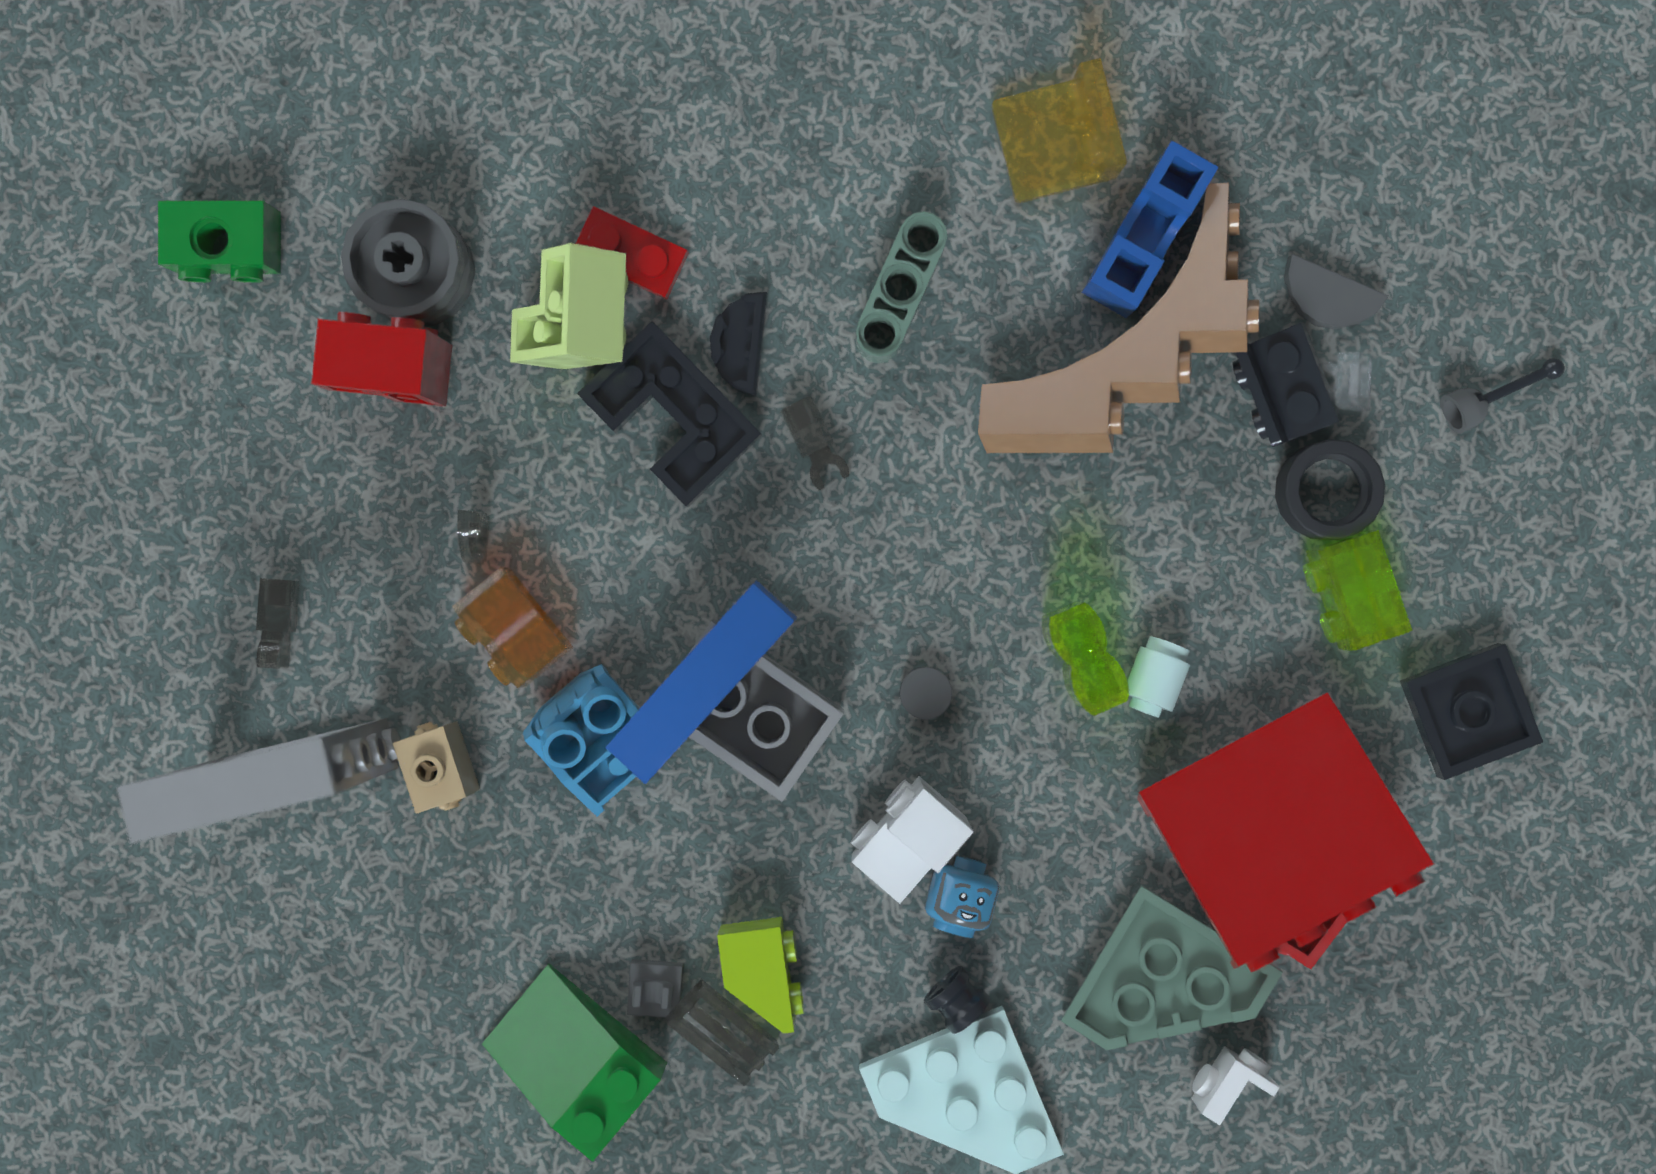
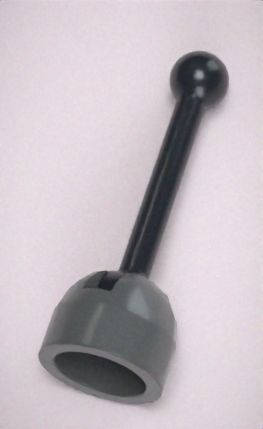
(1469, 407)

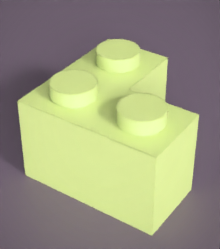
(577, 312)

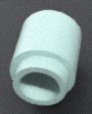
(1157, 676)

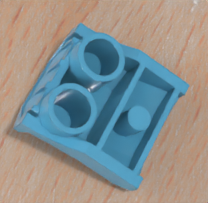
(575, 737)

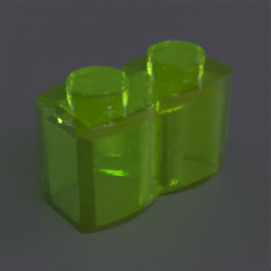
(1089, 672)

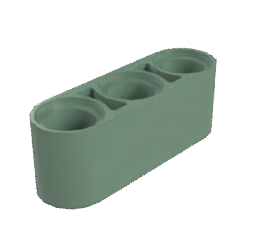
(905, 263)

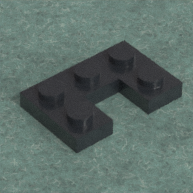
(661, 371)

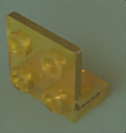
(1060, 135)

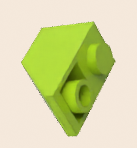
(757, 969)

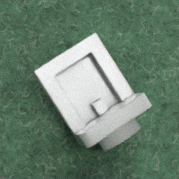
(1221, 1083)

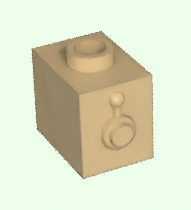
(454, 768)

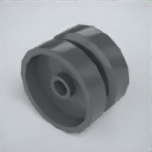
(379, 256)

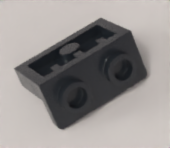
(1286, 385)

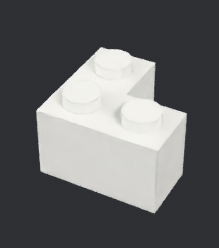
(912, 838)

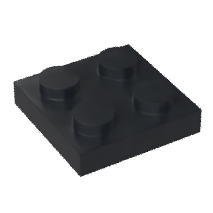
(1471, 711)

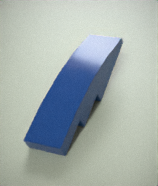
(701, 682)

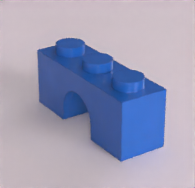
(1149, 229)

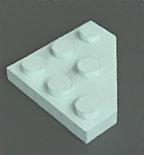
(967, 1094)

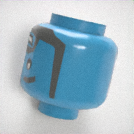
(962, 897)

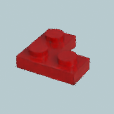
(650, 260)

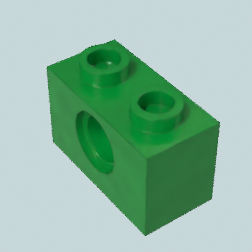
(191, 227)

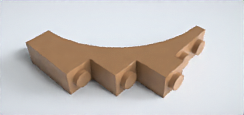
(1084, 403)

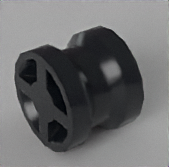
(957, 1000)

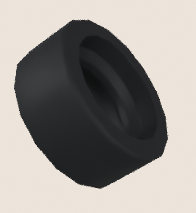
(1370, 495)

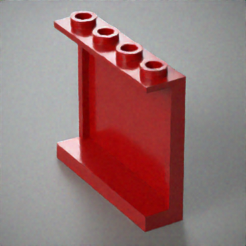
(1285, 832)

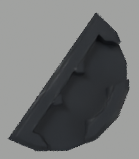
(738, 341)

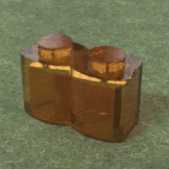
(511, 628)

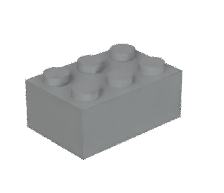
(768, 725)

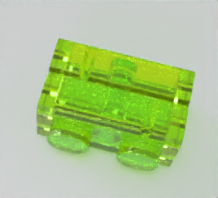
(1356, 591)

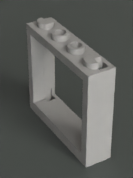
(257, 780)

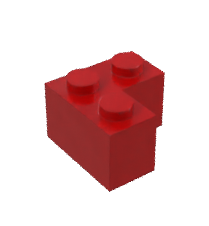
(381, 360)

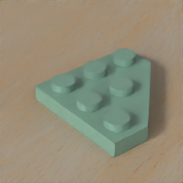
(1163, 979)

